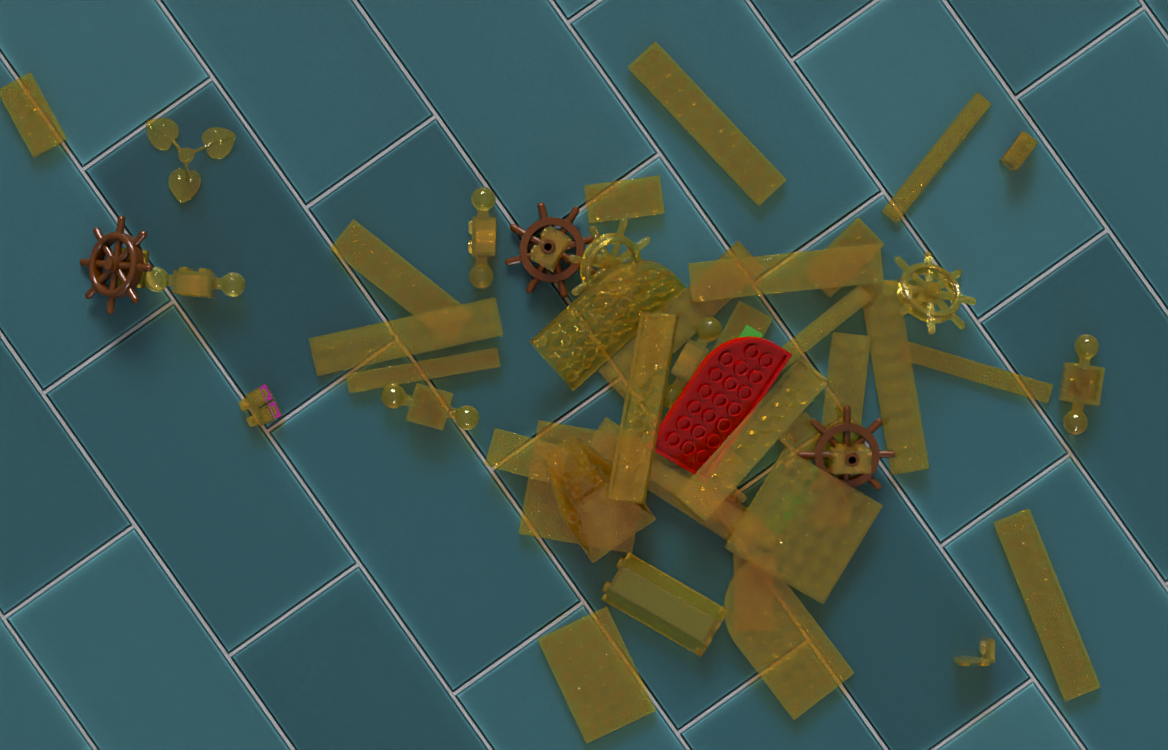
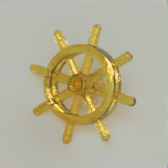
(604, 260)
(929, 292)

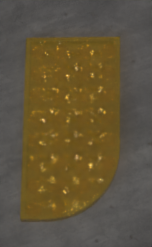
(605, 318)
(781, 640)

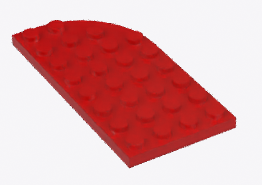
(719, 399)

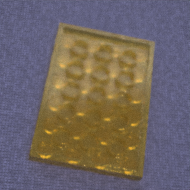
(596, 674)

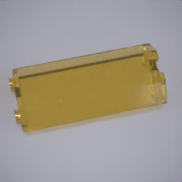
(663, 604)

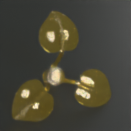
(182, 182)

